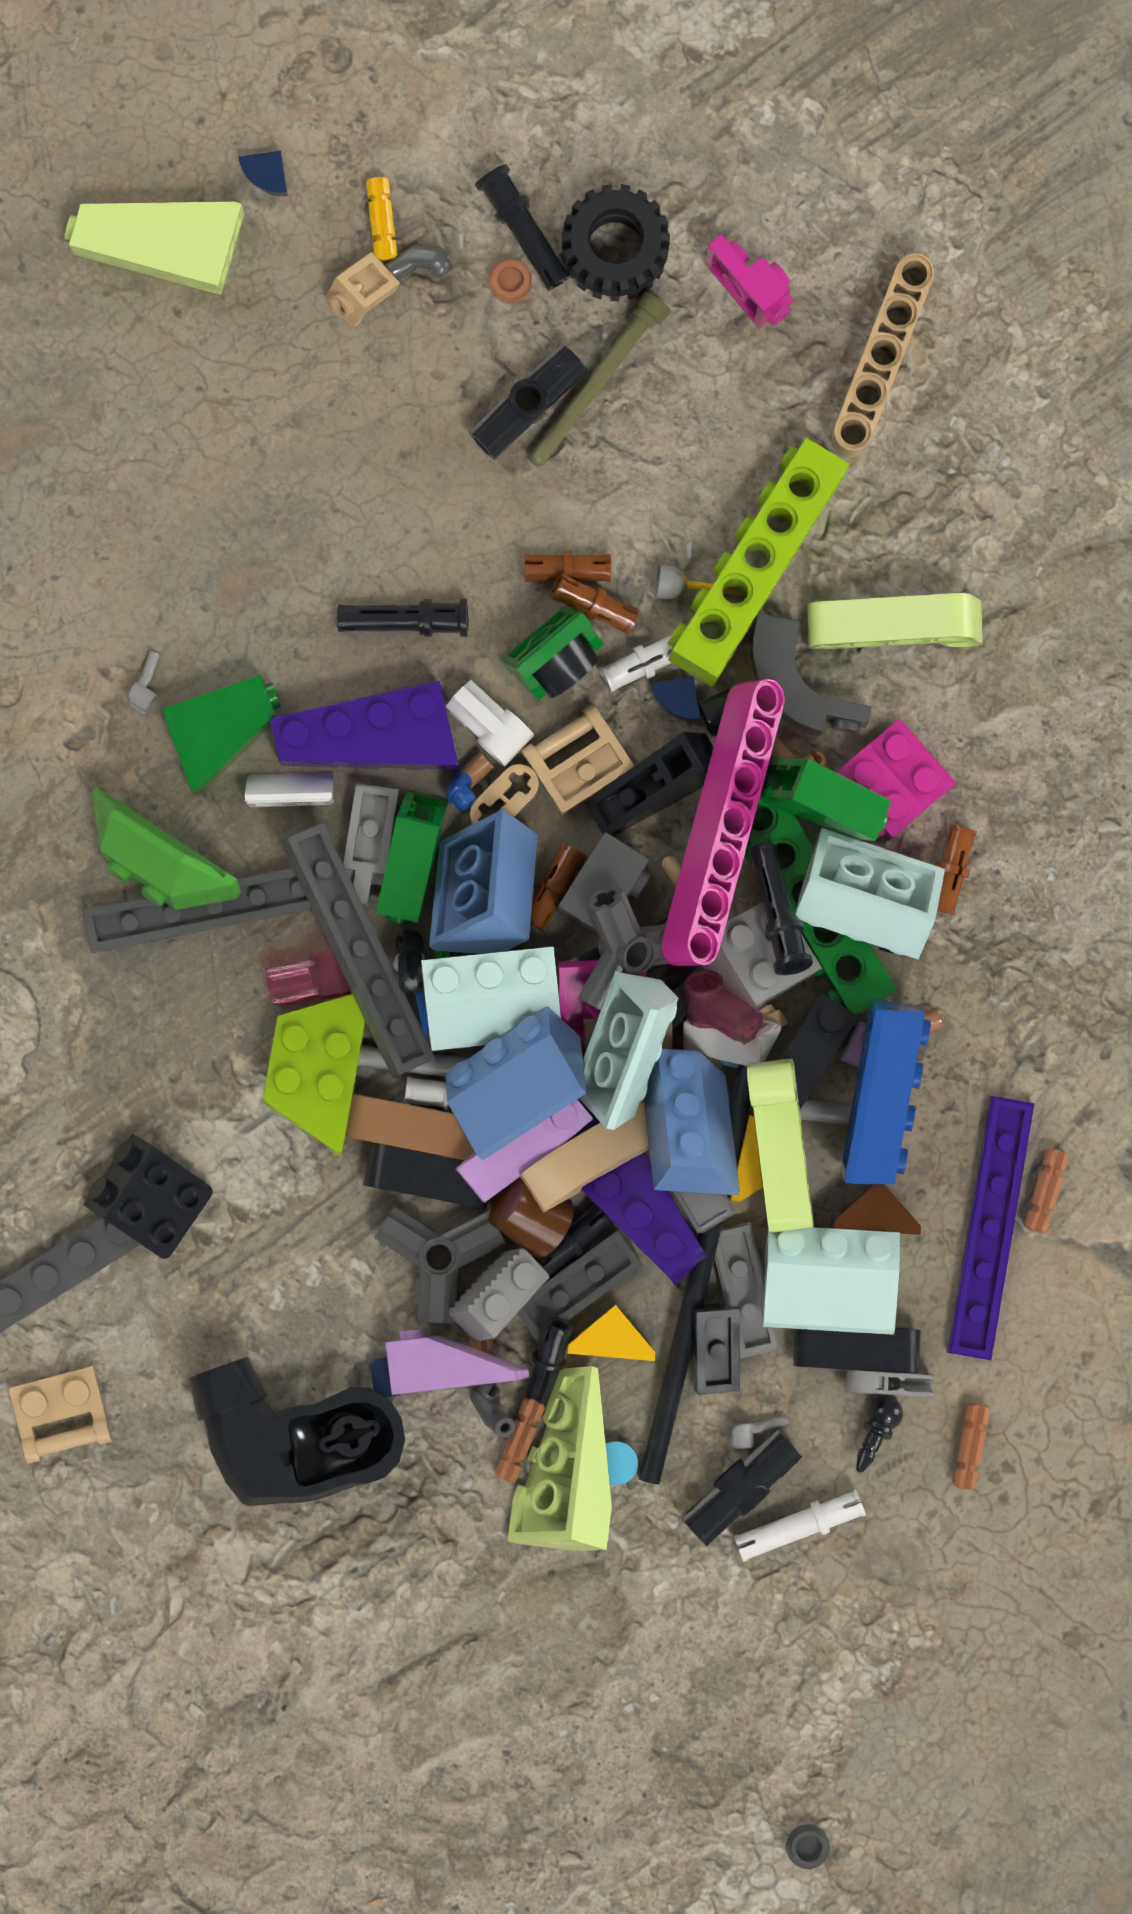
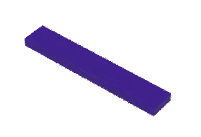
(990, 1228)

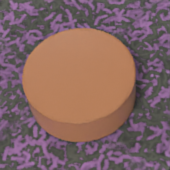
(510, 281)

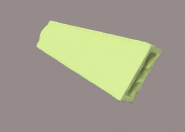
(163, 240)

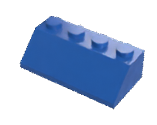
(883, 1093)

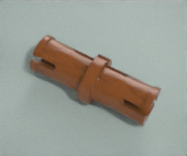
(575, 566)
(594, 603)
(955, 864)
(554, 885)

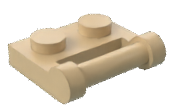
(586, 770)
(56, 1400)

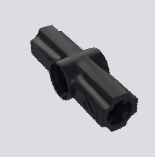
(547, 381)
(741, 1487)

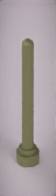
(646, 315)

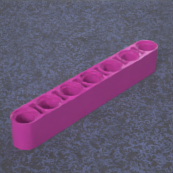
(722, 823)

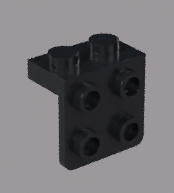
(148, 1196)

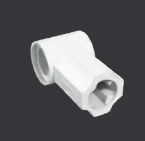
(497, 730)

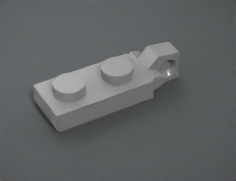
(370, 837)

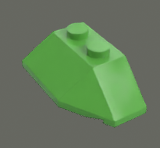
(156, 860)

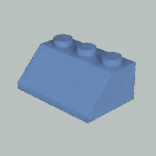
(484, 887)
(516, 1081)
(690, 1125)

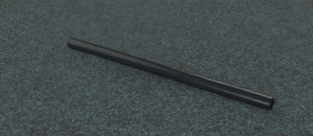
(692, 1299)

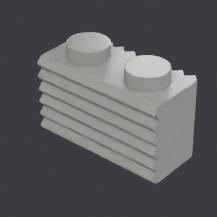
(498, 1294)

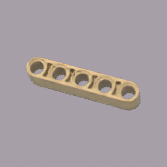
(891, 337)

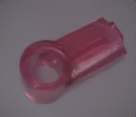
(306, 978)
(713, 1006)

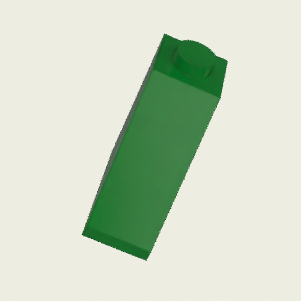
(219, 727)
(824, 797)
(411, 857)

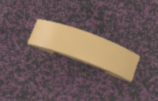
(585, 1159)

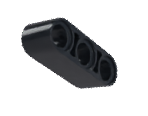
(418, 1175)
(858, 1350)

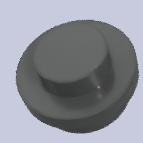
(807, 1846)

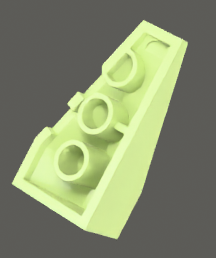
(568, 1484)

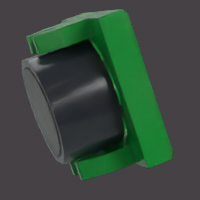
(555, 654)

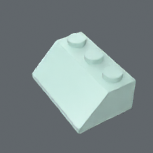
(870, 894)
(486, 994)
(626, 1046)
(832, 1280)

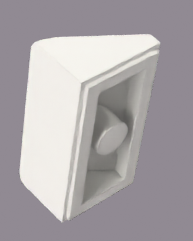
(289, 789)
(719, 1046)

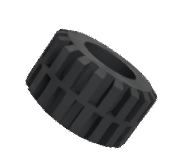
(623, 208)

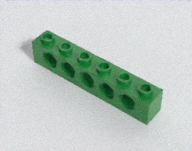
(872, 978)

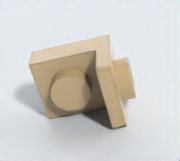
(360, 289)

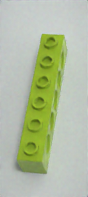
(822, 475)

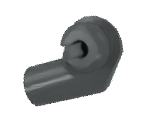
(422, 257)
(490, 1413)

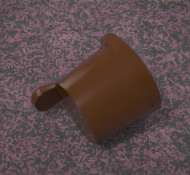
(522, 1220)

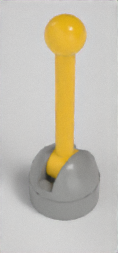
(672, 583)

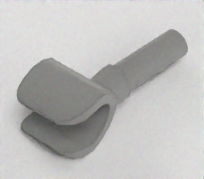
(139, 696)
(742, 1434)

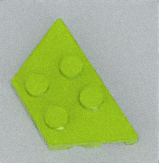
(316, 1068)

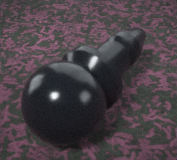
(884, 1415)

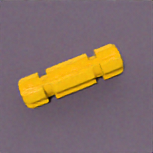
(381, 218)

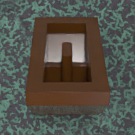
(876, 1211)

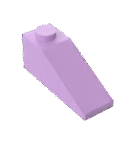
(506, 1165)
(441, 1363)

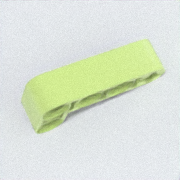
(892, 621)
(780, 1144)

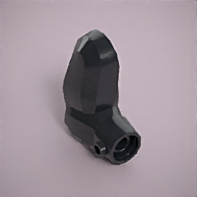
(297, 1450)

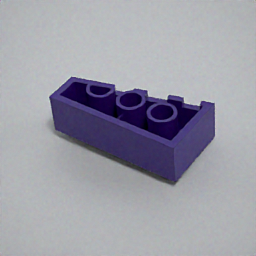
(371, 732)
(646, 1214)

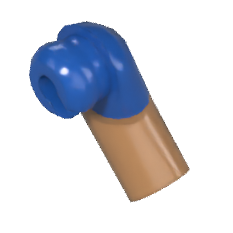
(466, 778)

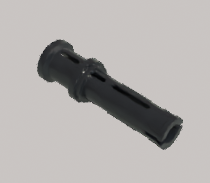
(513, 210)
(425, 617)
(783, 927)

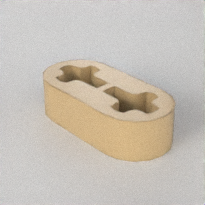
(501, 786)

